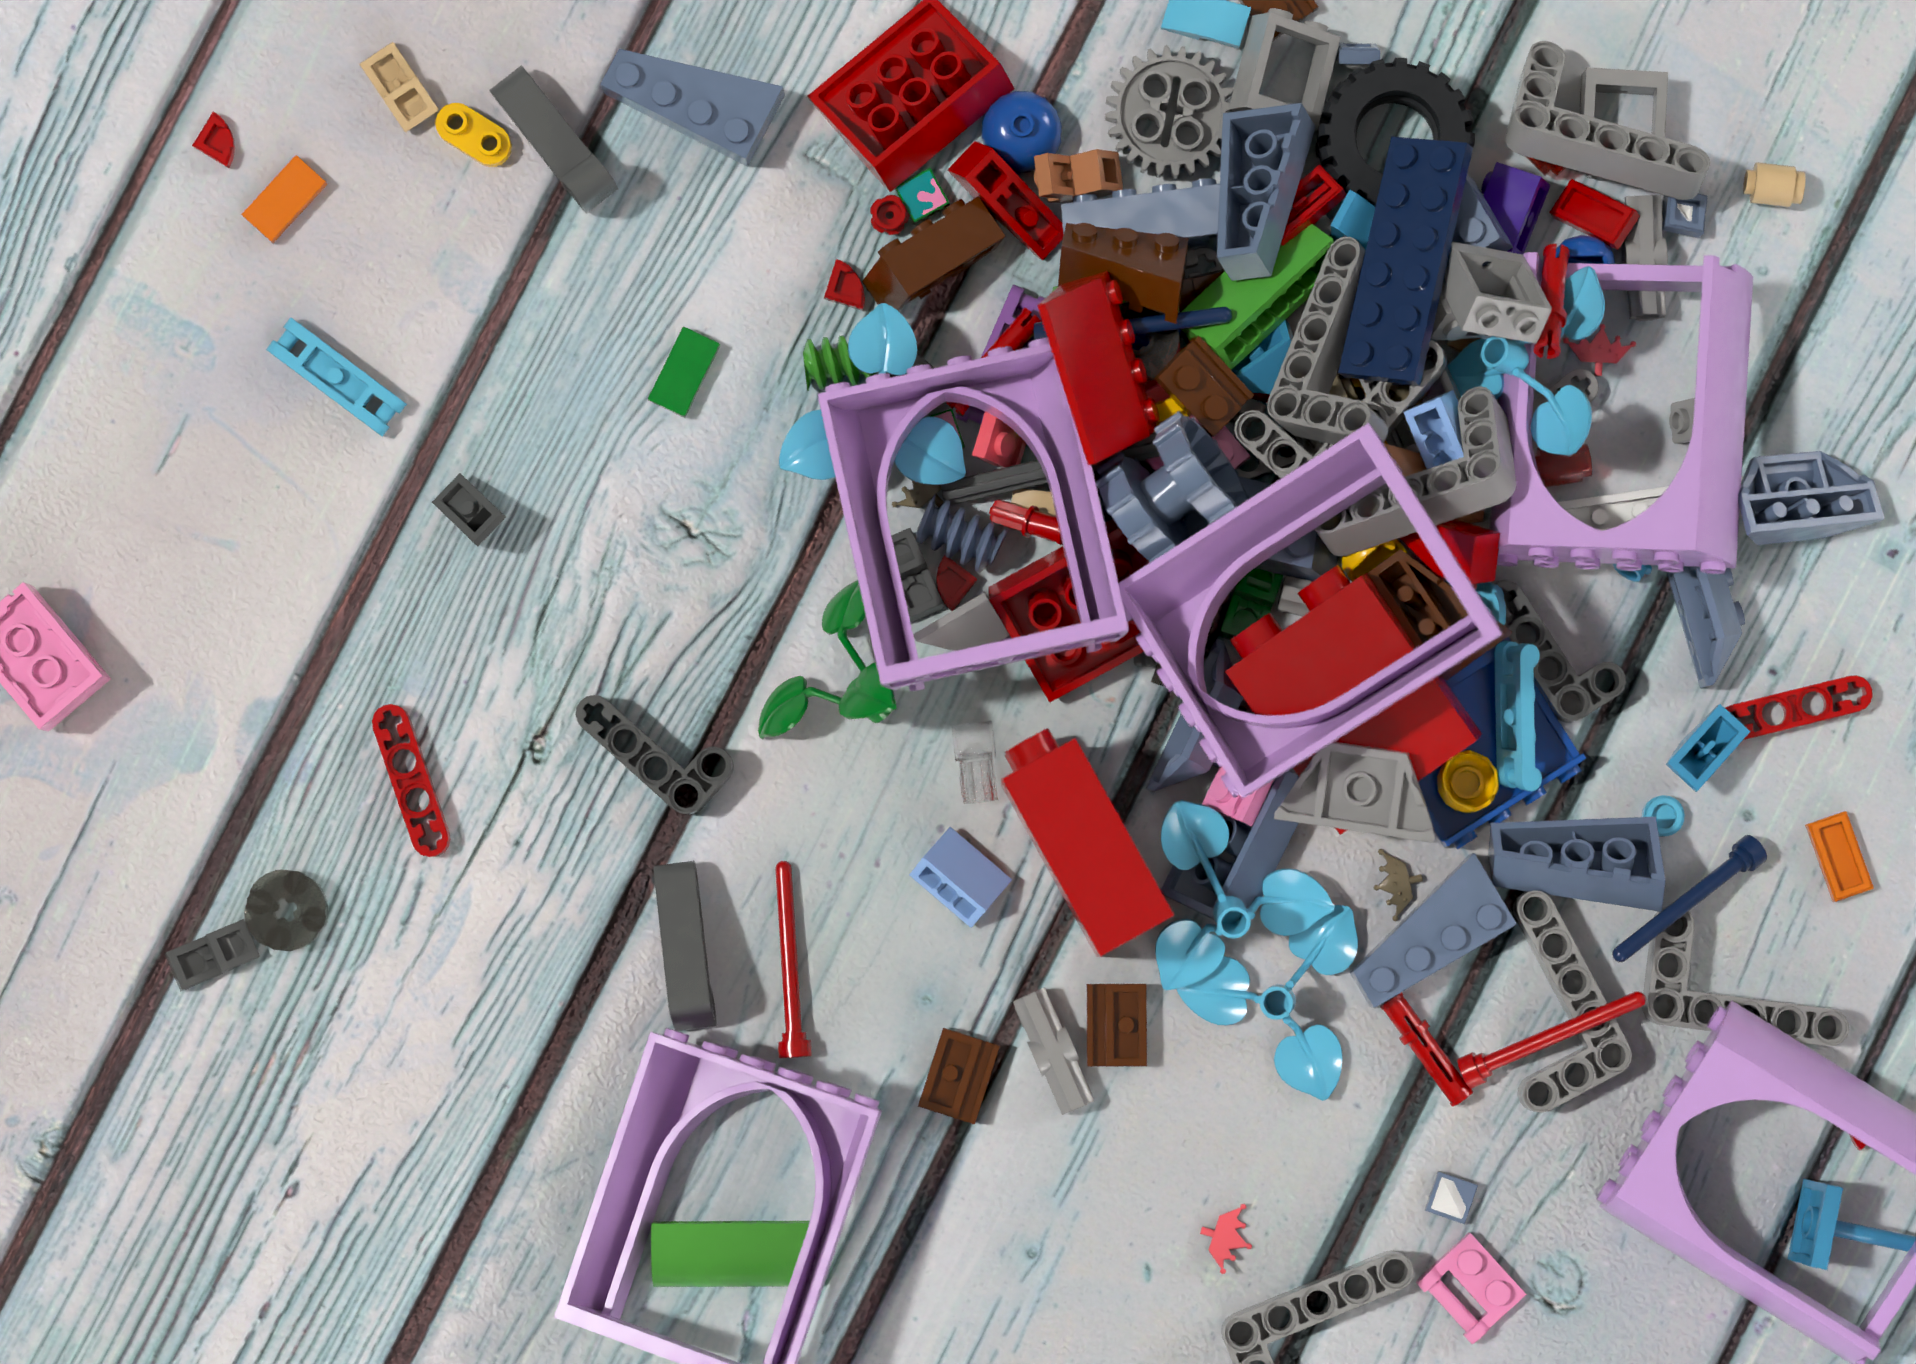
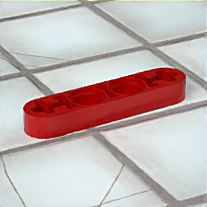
(1792, 705)
(406, 782)

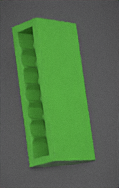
(1261, 302)
(725, 1253)

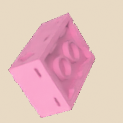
(43, 660)

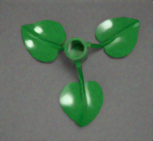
(864, 695)

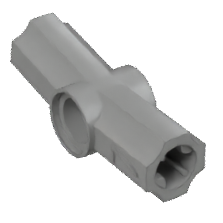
(1646, 247)

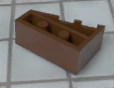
(933, 253)
(1143, 264)
(1423, 603)

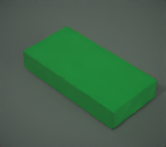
(684, 372)

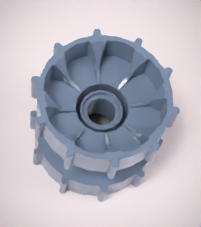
(1192, 478)

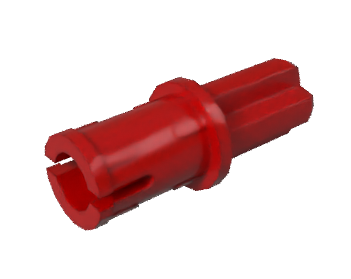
(1026, 520)

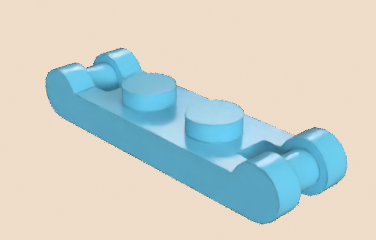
(336, 376)
(1516, 715)

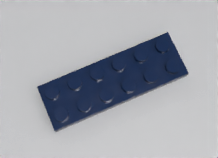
(1405, 260)

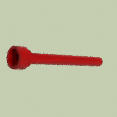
(794, 1041)
(1479, 1067)

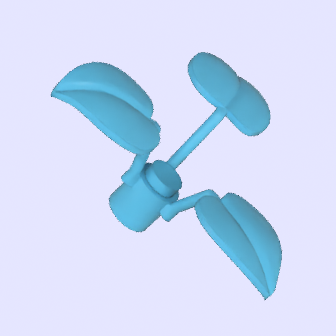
(1566, 418)
(931, 450)
(1288, 907)
(1312, 1057)

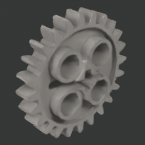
(1135, 105)

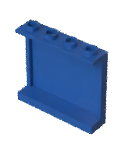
(1553, 754)

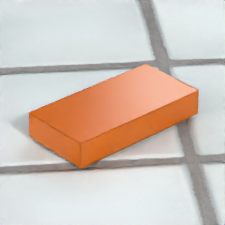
(284, 199)
(1839, 856)

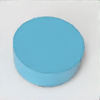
(1668, 814)

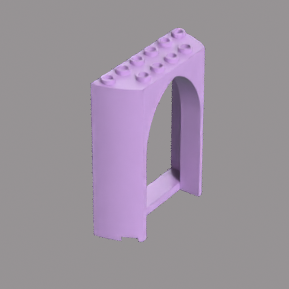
(1025, 392)
(1699, 511)
(1183, 589)
(1759, 1062)
(669, 1098)

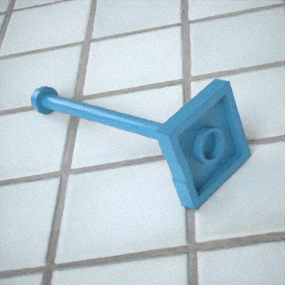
(1818, 1224)

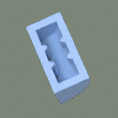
(1436, 429)
(960, 877)

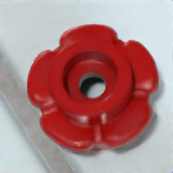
(881, 207)

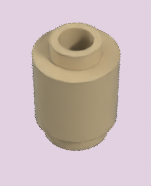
(1774, 184)

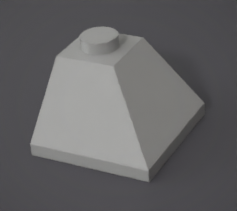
(965, 627)

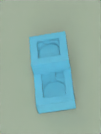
(1207, 19)

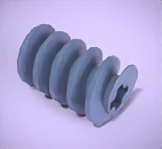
(960, 535)

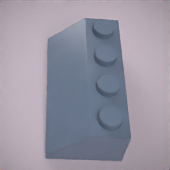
(1246, 860)

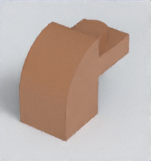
(1079, 174)

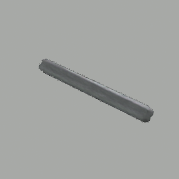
(1027, 475)

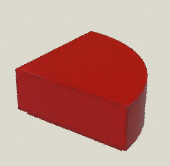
(216, 140)
(845, 287)
(953, 582)

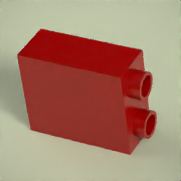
(1333, 650)
(1083, 842)

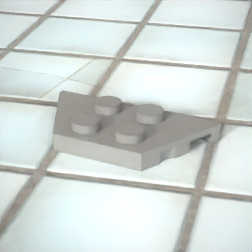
(1360, 792)

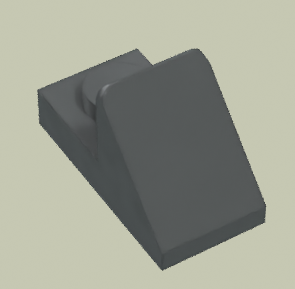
(469, 509)

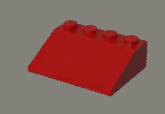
(911, 92)
(1098, 365)
(1044, 600)

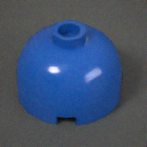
(1021, 128)

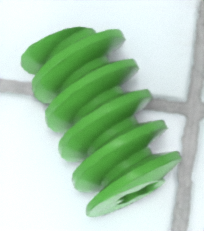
(830, 363)

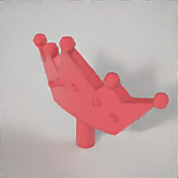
(1599, 350)
(1226, 1237)

